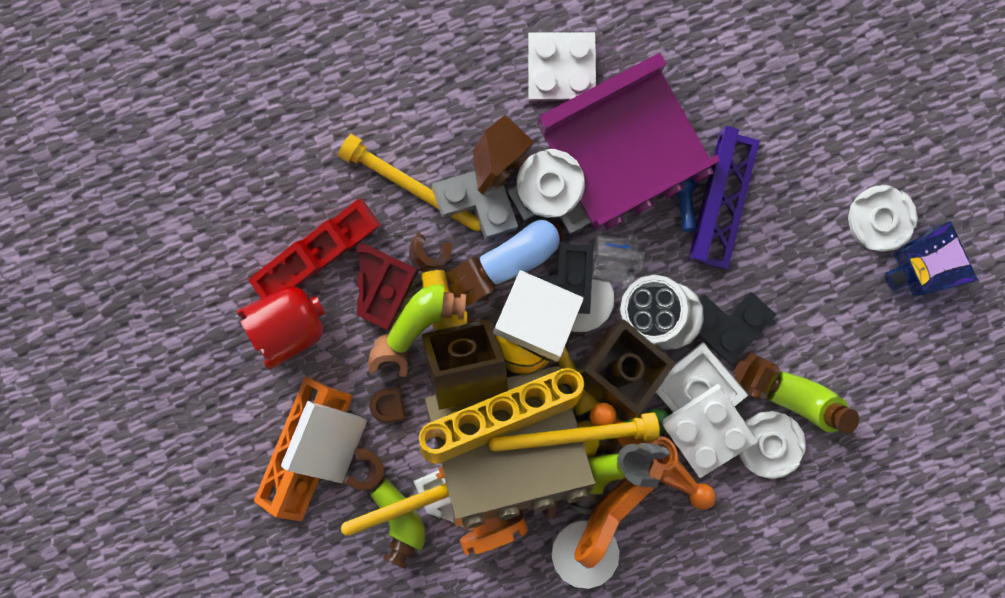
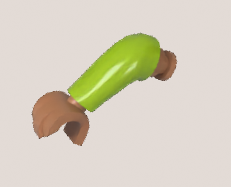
(420, 312)

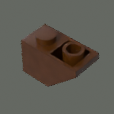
(499, 151)

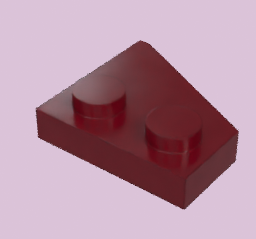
(382, 285)

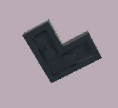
(575, 272)
(733, 332)

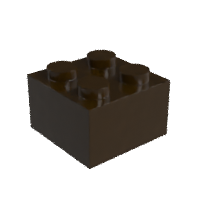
(464, 364)
(624, 370)

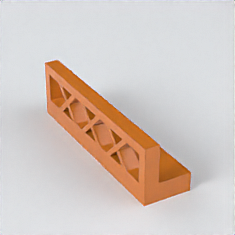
(292, 488)

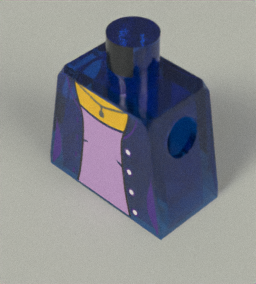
(931, 262)

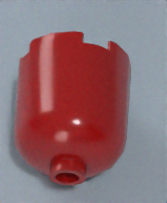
(283, 324)

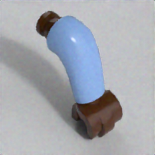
(521, 252)

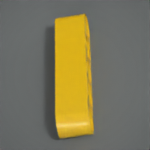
(512, 402)

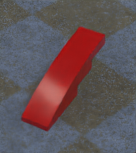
(316, 250)

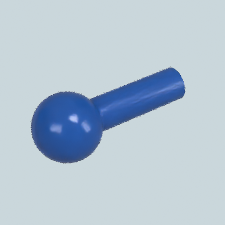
(686, 206)

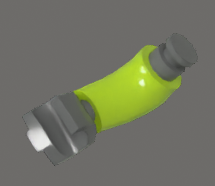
(630, 463)

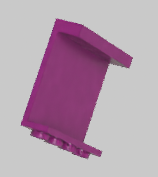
(628, 142)

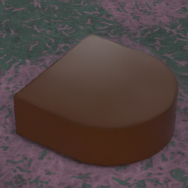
(388, 405)

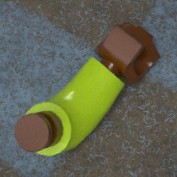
(800, 395)
(407, 529)

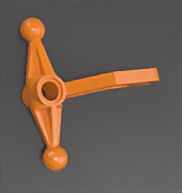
(627, 495)

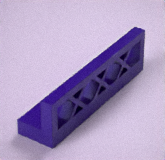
(715, 193)

